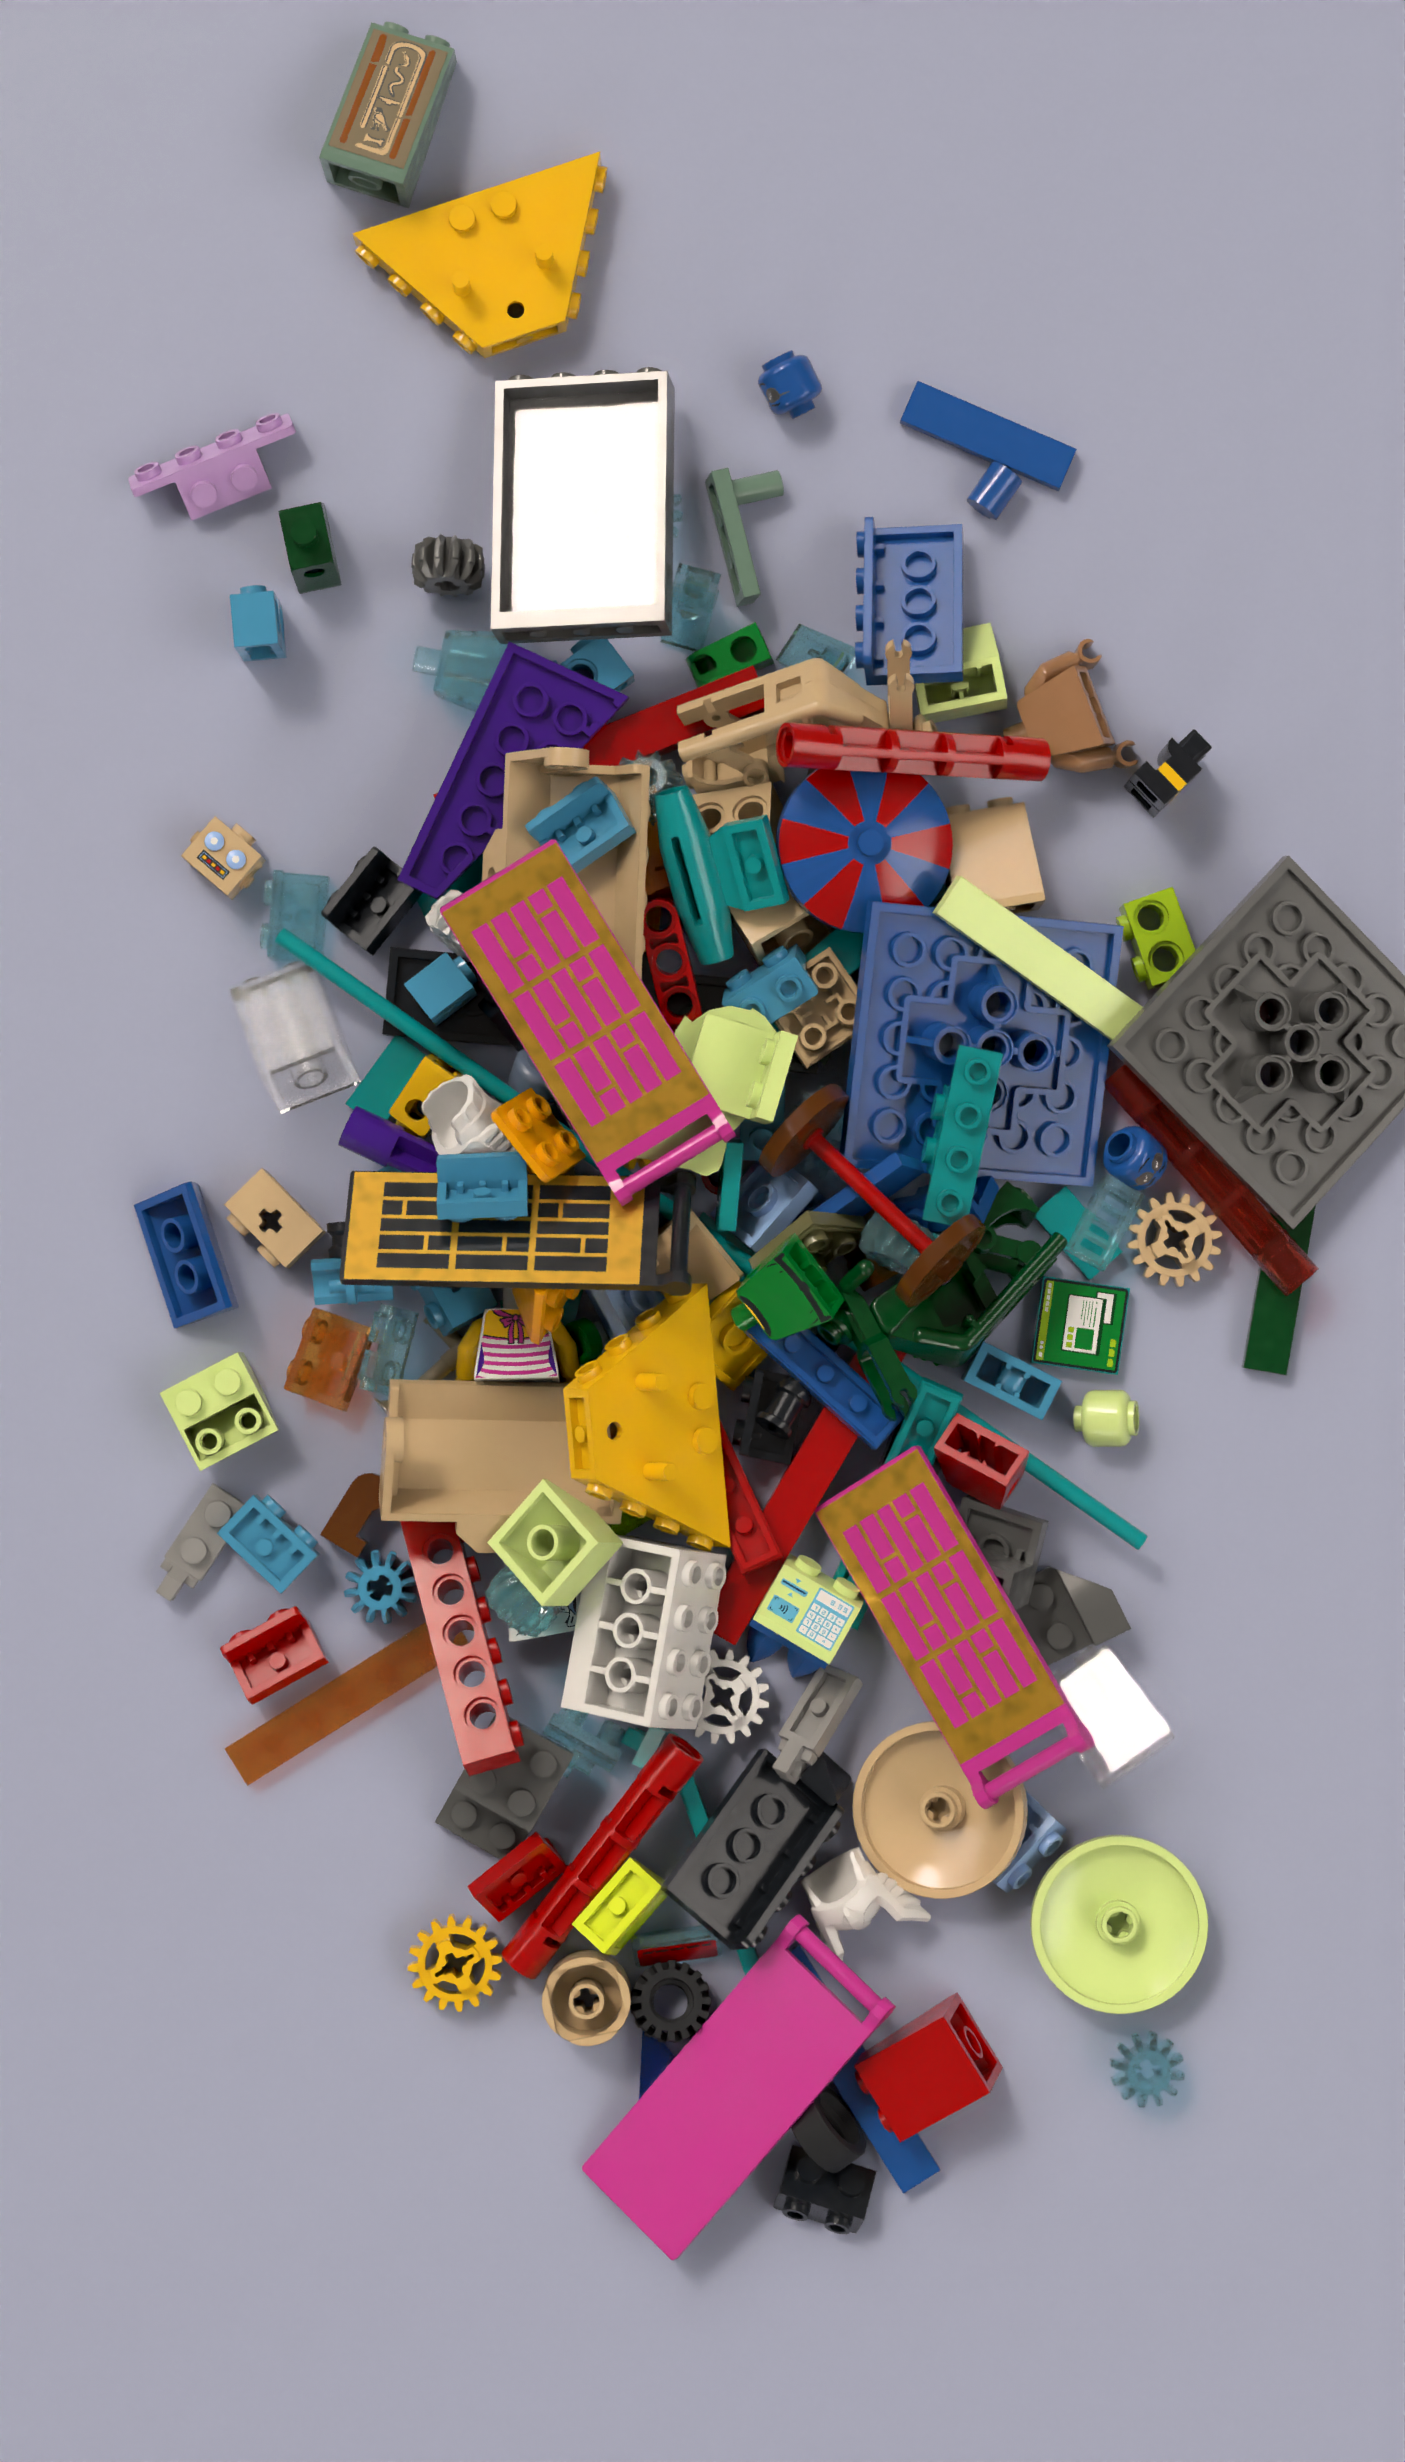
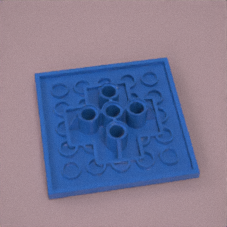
(933, 981)

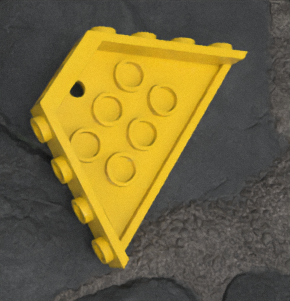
(494, 251)
(664, 1403)

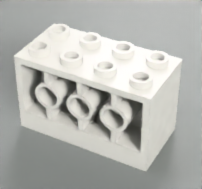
(646, 1635)

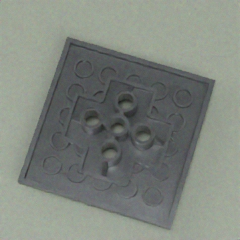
(1206, 1044)

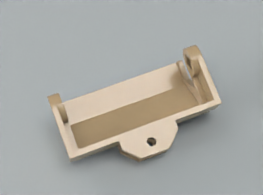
(614, 880)
(475, 1453)

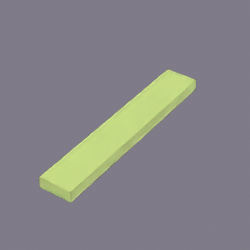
(1036, 958)

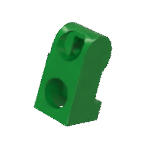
(730, 655)

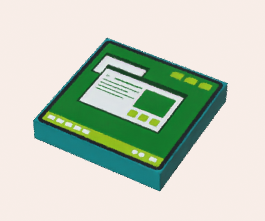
(1080, 1325)

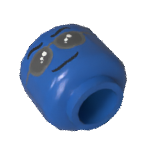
(789, 384)
(1135, 1157)

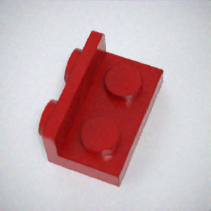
(518, 1876)

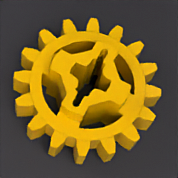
(463, 1980)

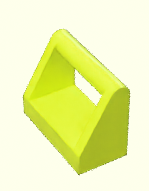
(621, 1907)

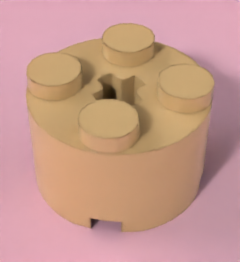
(571, 2017)

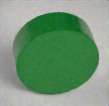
(586, 1339)

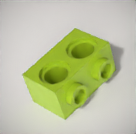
(1170, 935)

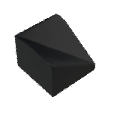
(826, 1779)

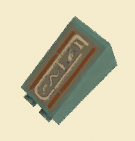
(388, 113)

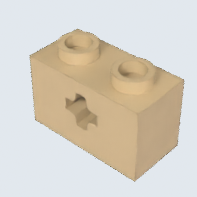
(265, 1195)

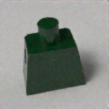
(310, 547)

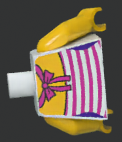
(502, 1351)

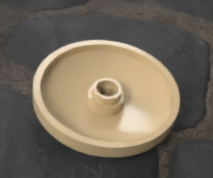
(923, 1821)

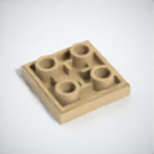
(828, 1017)

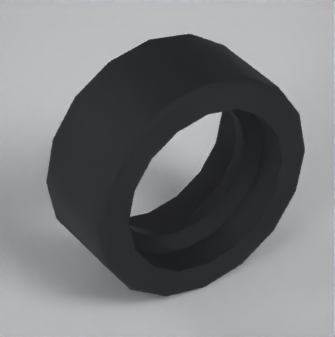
(830, 2132)

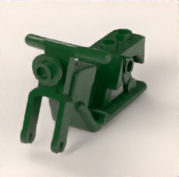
(954, 1317)

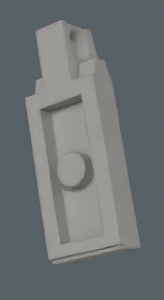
(198, 1542)
(814, 1720)

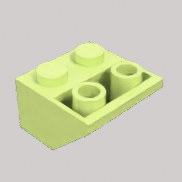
(982, 682)
(220, 1410)

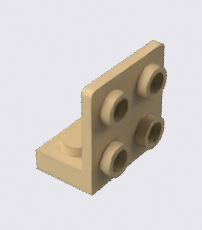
(706, 1258)

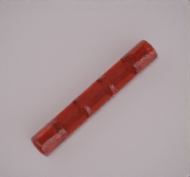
(1220, 1189)

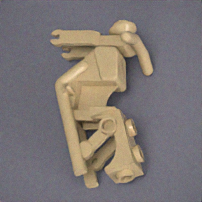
(796, 694)

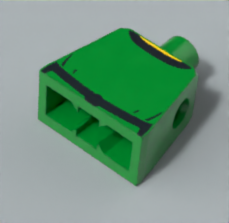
(786, 1293)

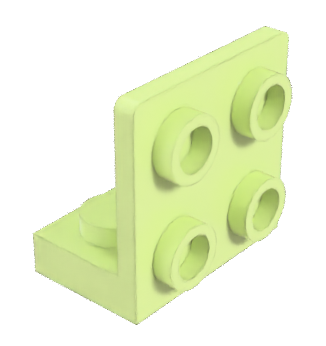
(743, 1066)

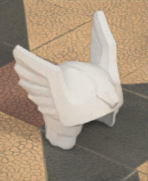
(462, 1119)
(849, 1895)

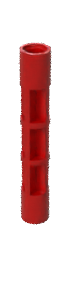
(912, 752)
(602, 1855)

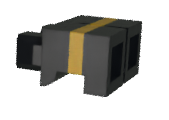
(1176, 770)

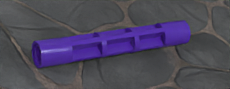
(387, 1143)

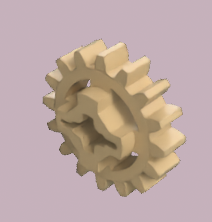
(1185, 1258)

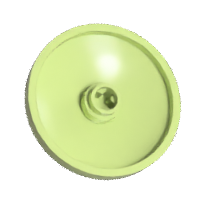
(1119, 1924)

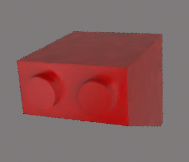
(928, 2069)

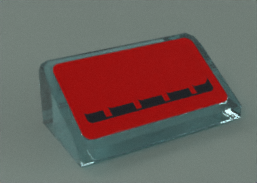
(674, 1944)

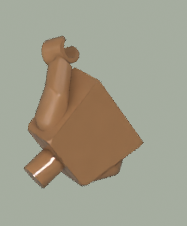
(1067, 713)

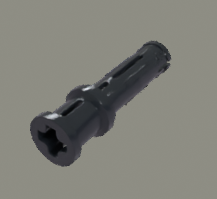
(787, 1404)

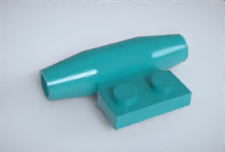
(715, 871)

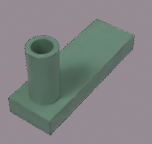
(724, 498)

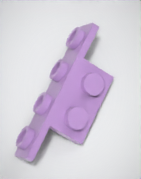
(218, 472)

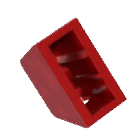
(987, 1463)

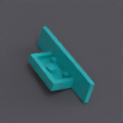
(959, 1134)

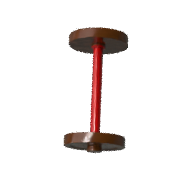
(806, 1132)

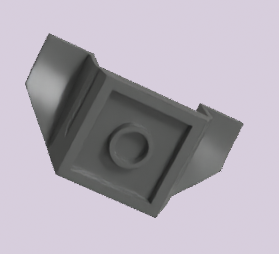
(1070, 1614)

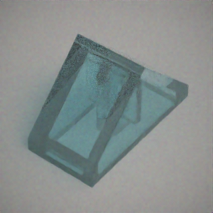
(809, 644)

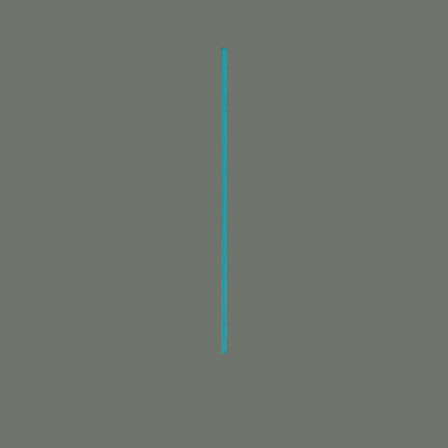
(505, 1093)

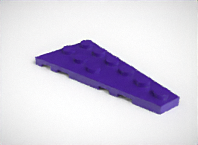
(523, 709)

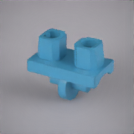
(330, 1290)

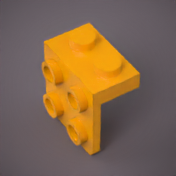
(538, 1135)

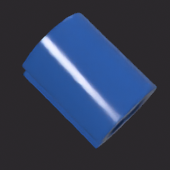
(994, 490)

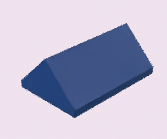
(186, 1255)

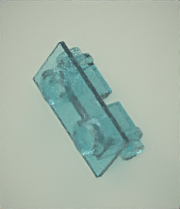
(393, 1331)

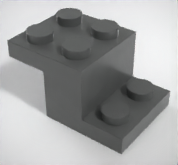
(1009, 1543)
(504, 1804)

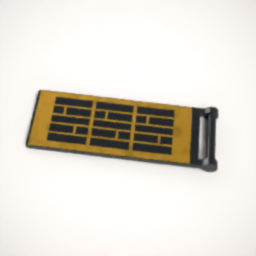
(568, 1241)

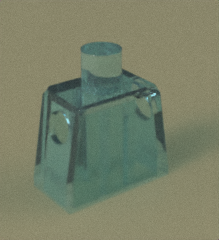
(461, 666)

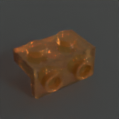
(328, 1359)

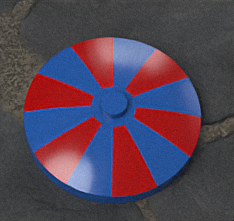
(862, 841)

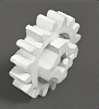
(739, 1684)

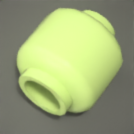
(1107, 1418)

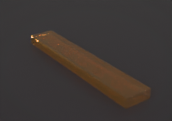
(335, 1704)

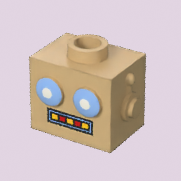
(224, 856)

